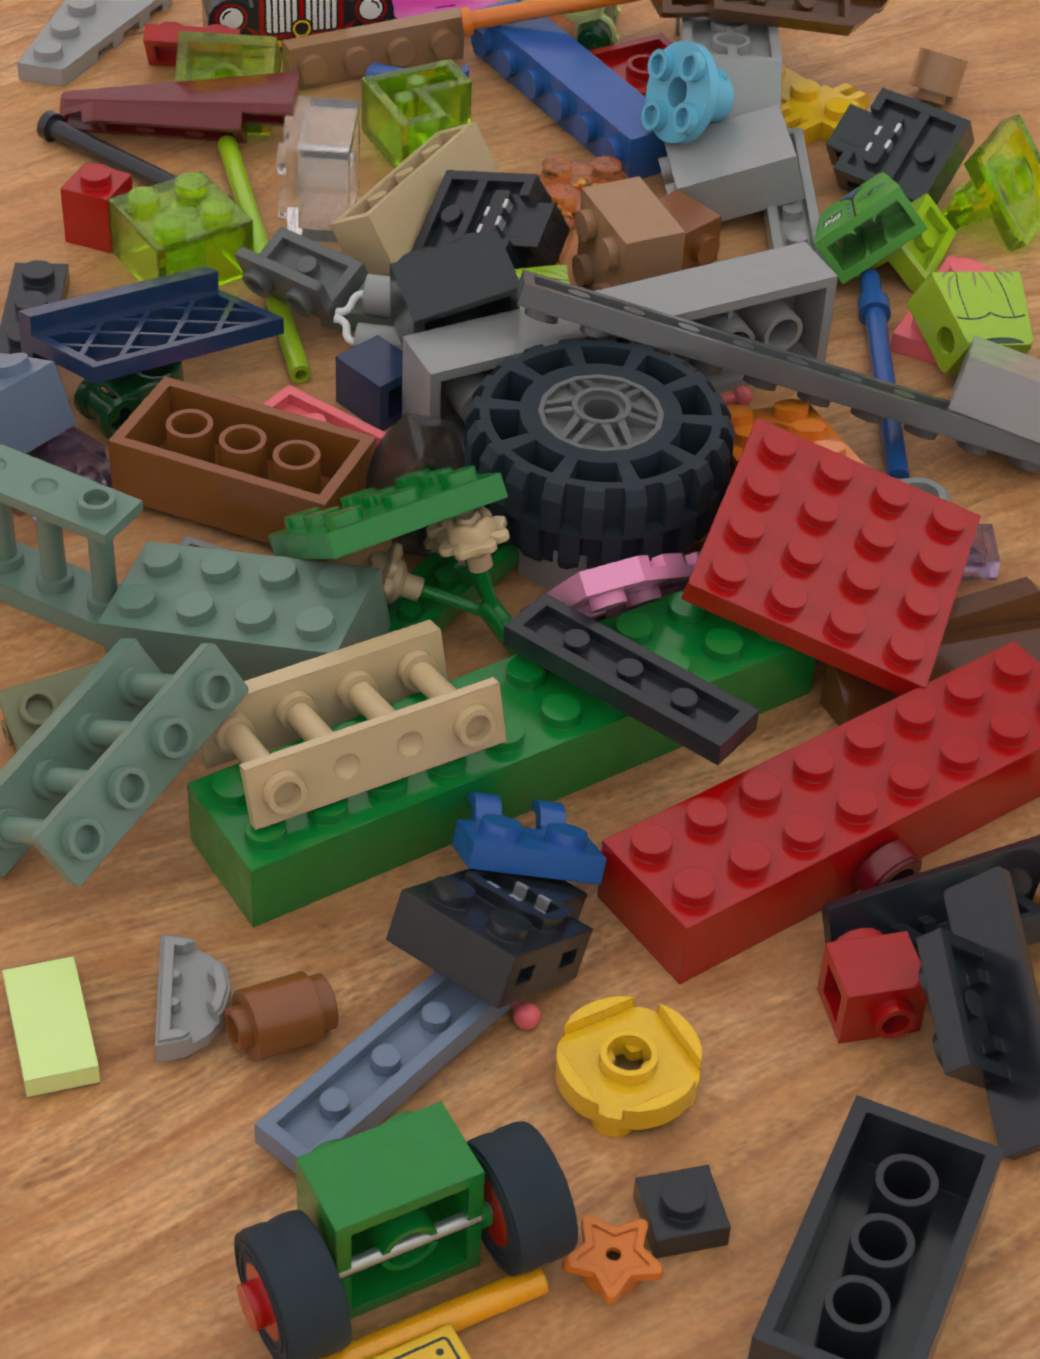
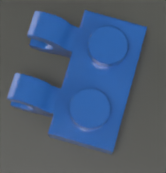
(505, 846)

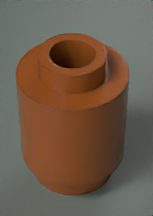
(281, 1014)

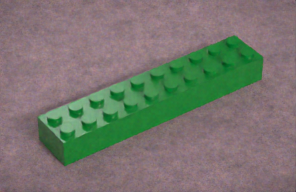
(553, 747)

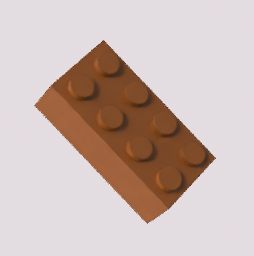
(233, 459)

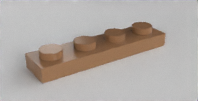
(350, 51)

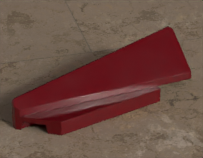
(185, 108)

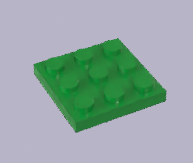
(387, 513)

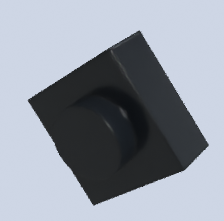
(681, 1211)

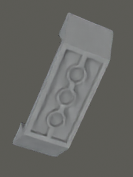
(746, 53)

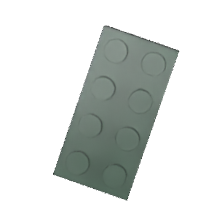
(251, 605)

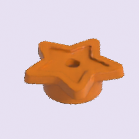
(609, 1276)

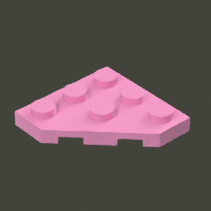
(624, 584)

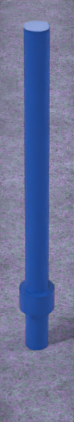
(874, 314)

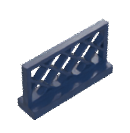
(143, 325)

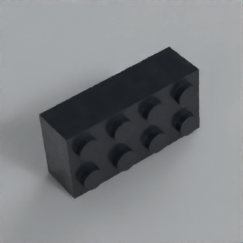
(880, 1241)

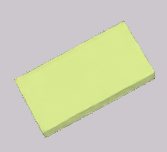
(51, 1026)

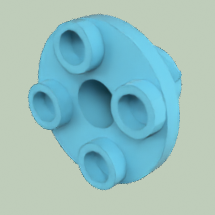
(685, 92)

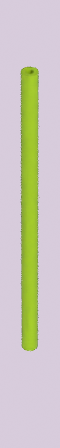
(244, 197)

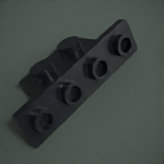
(918, 900)
(987, 1004)

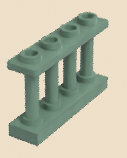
(110, 755)

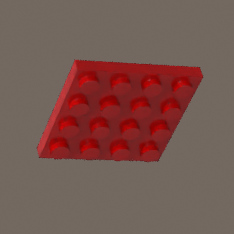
(834, 559)

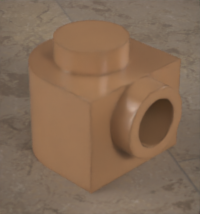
(937, 75)

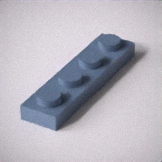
(377, 1069)

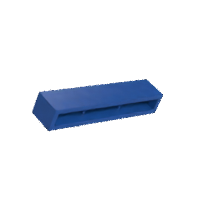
(573, 90)

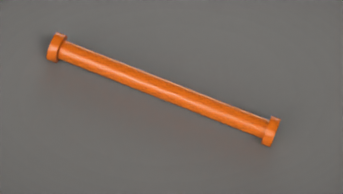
(526, 11)

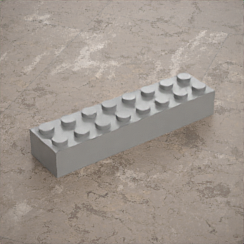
(765, 296)

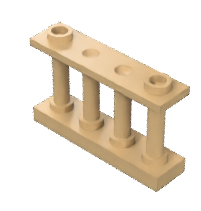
(355, 759)

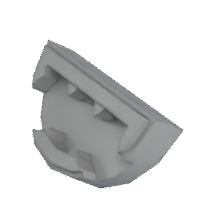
(189, 998)

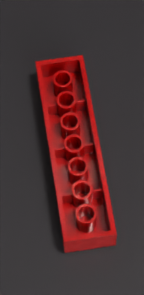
(800, 825)

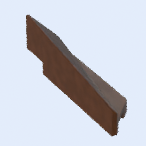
(820, 16)
(974, 628)

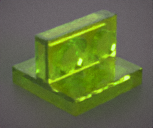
(1002, 185)

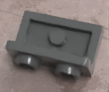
(302, 274)

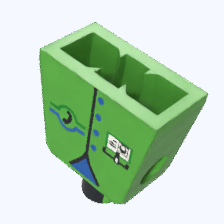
(867, 226)

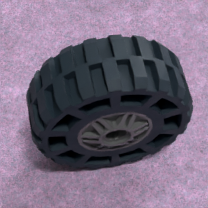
(601, 450)

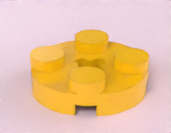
(622, 1098)

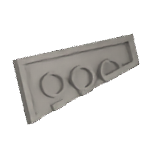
(78, 33)

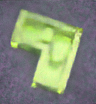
(413, 104)

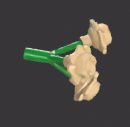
(471, 540)

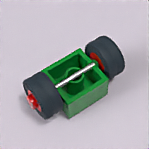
(394, 1218)

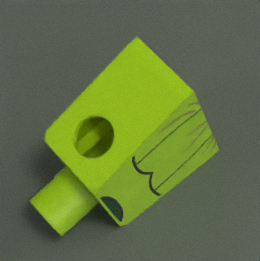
(966, 304)

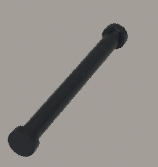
(53, 127)

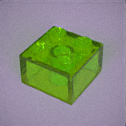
(179, 228)

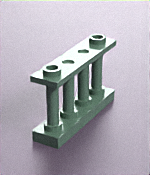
(42, 579)

